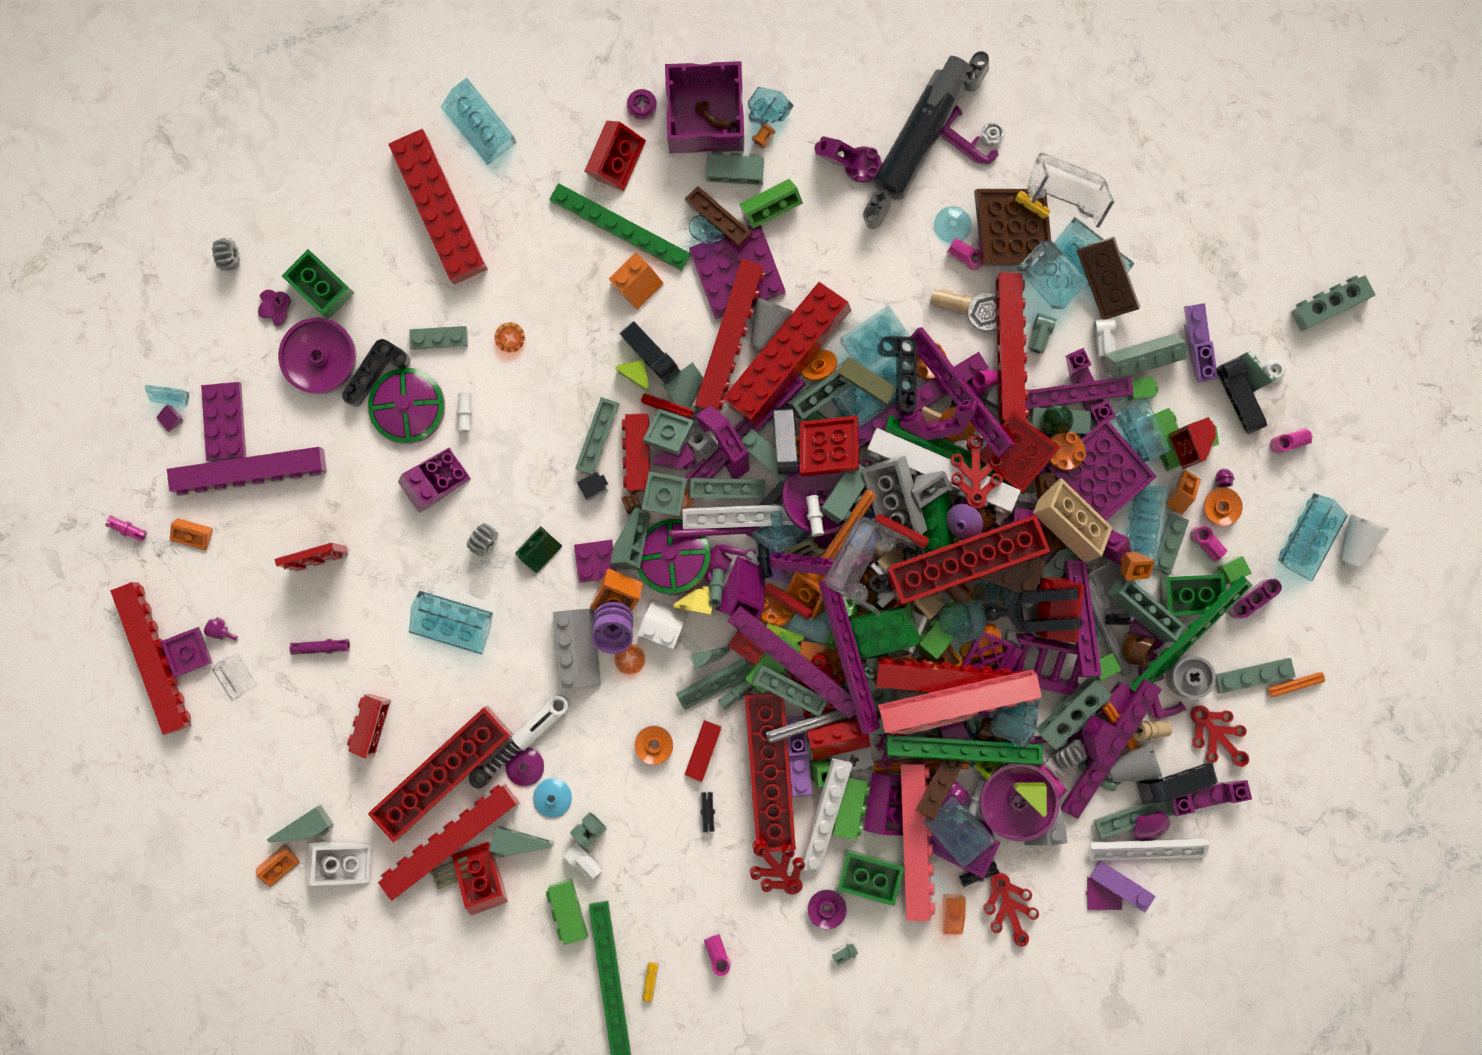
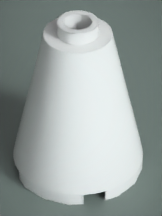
(1361, 540)

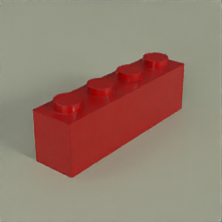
(637, 453)

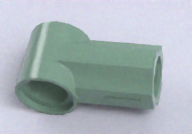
(1043, 328)

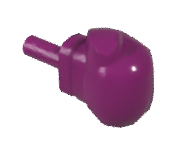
(216, 629)

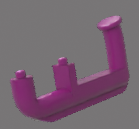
(962, 144)
(1156, 709)

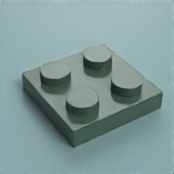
(668, 432)
(664, 494)

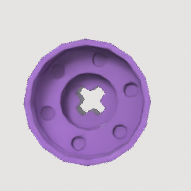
(612, 627)

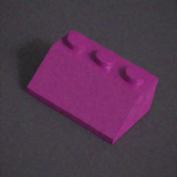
(885, 805)

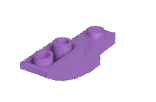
(1199, 343)
(798, 761)

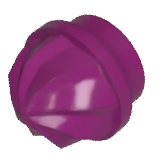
(1224, 478)

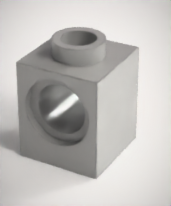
(702, 443)

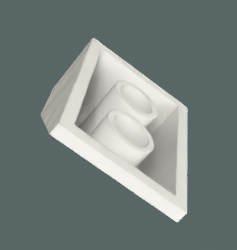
(338, 863)

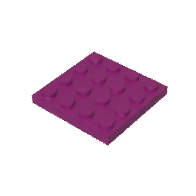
(719, 264)
(1109, 472)

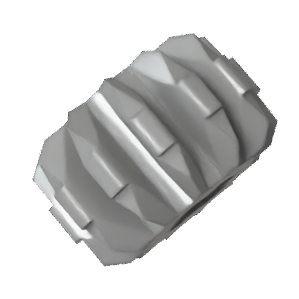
(225, 254)
(482, 539)
(1070, 754)

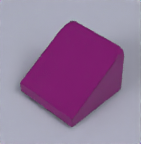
(169, 417)

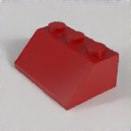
(615, 155)
(1193, 442)
(1062, 608)
(368, 725)
(837, 738)

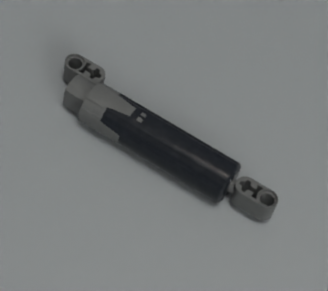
(922, 131)

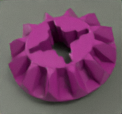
(634, 100)

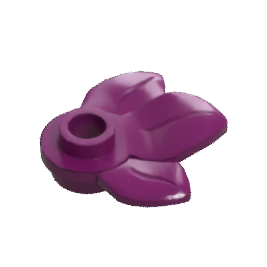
(271, 308)

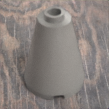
(767, 321)
(1136, 765)

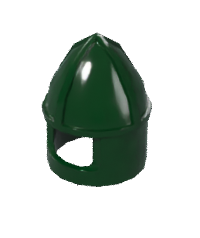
(1056, 420)

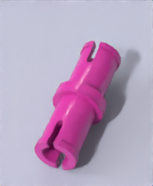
(126, 528)

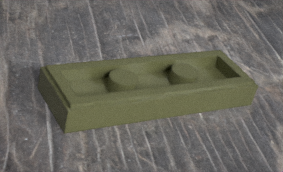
(867, 380)

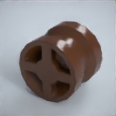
(631, 502)

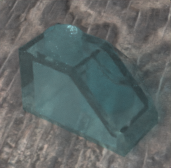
(768, 106)
(964, 620)

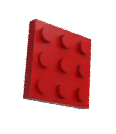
(829, 446)
(1026, 456)
(313, 556)

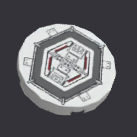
(983, 312)

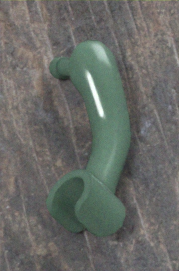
(1107, 784)

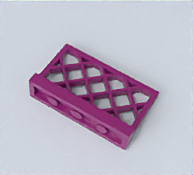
(1007, 659)

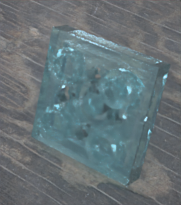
(778, 535)

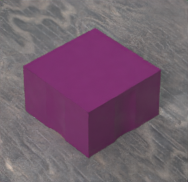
(693, 83)

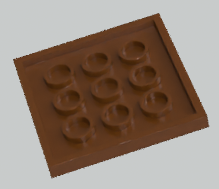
(1008, 228)

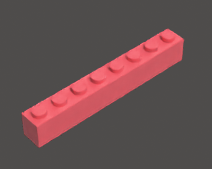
(960, 701)
(916, 843)

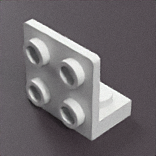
(882, 598)

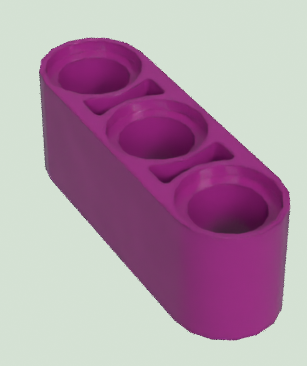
(1263, 595)

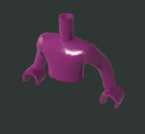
(722, 561)

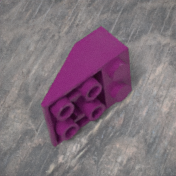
(433, 479)
(743, 589)

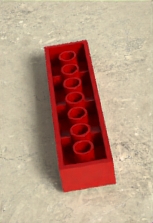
(438, 206)
(787, 353)
(967, 560)
(769, 771)
(440, 774)

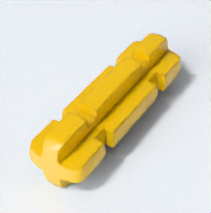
(1035, 207)
(650, 982)

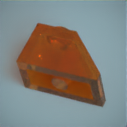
(954, 913)

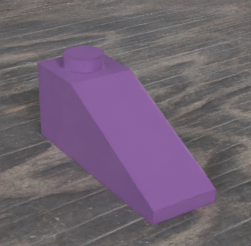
(1122, 886)

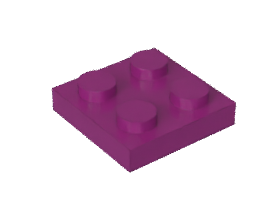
(593, 560)
(186, 652)

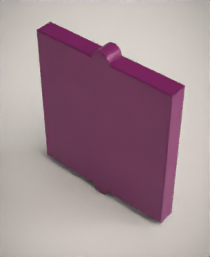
(1101, 898)

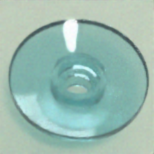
(704, 231)
(946, 231)

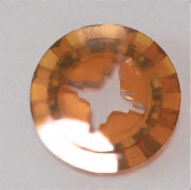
(501, 340)
(638, 662)

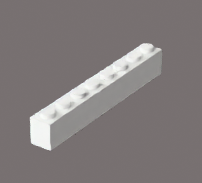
(923, 461)

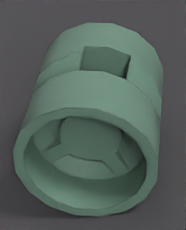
(593, 825)

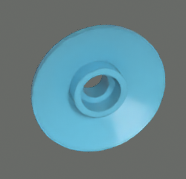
(562, 796)

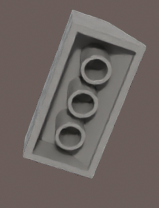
(893, 491)
(575, 649)

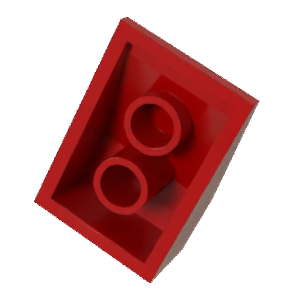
(484, 886)

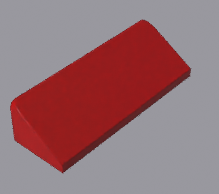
(703, 750)

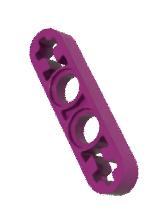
(800, 563)

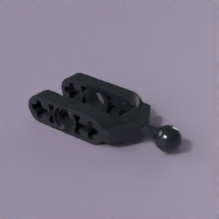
(1015, 610)

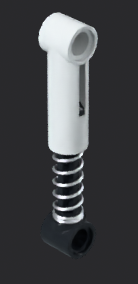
(520, 740)

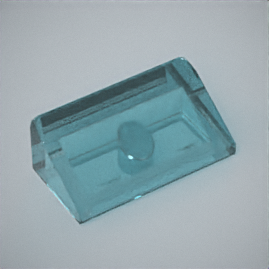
(167, 395)

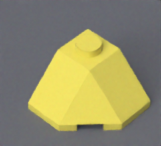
(696, 601)

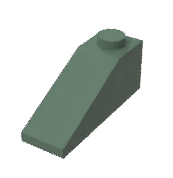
(762, 452)
(630, 544)
(307, 826)
(512, 842)

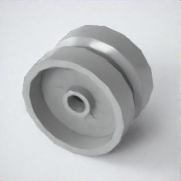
(1202, 677)

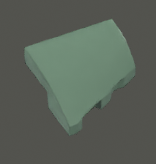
(1255, 371)
(685, 386)
(707, 657)

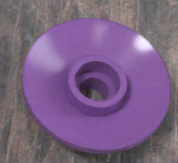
(968, 517)

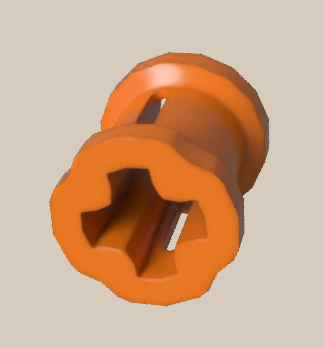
(763, 135)

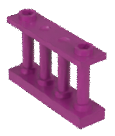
(1051, 682)

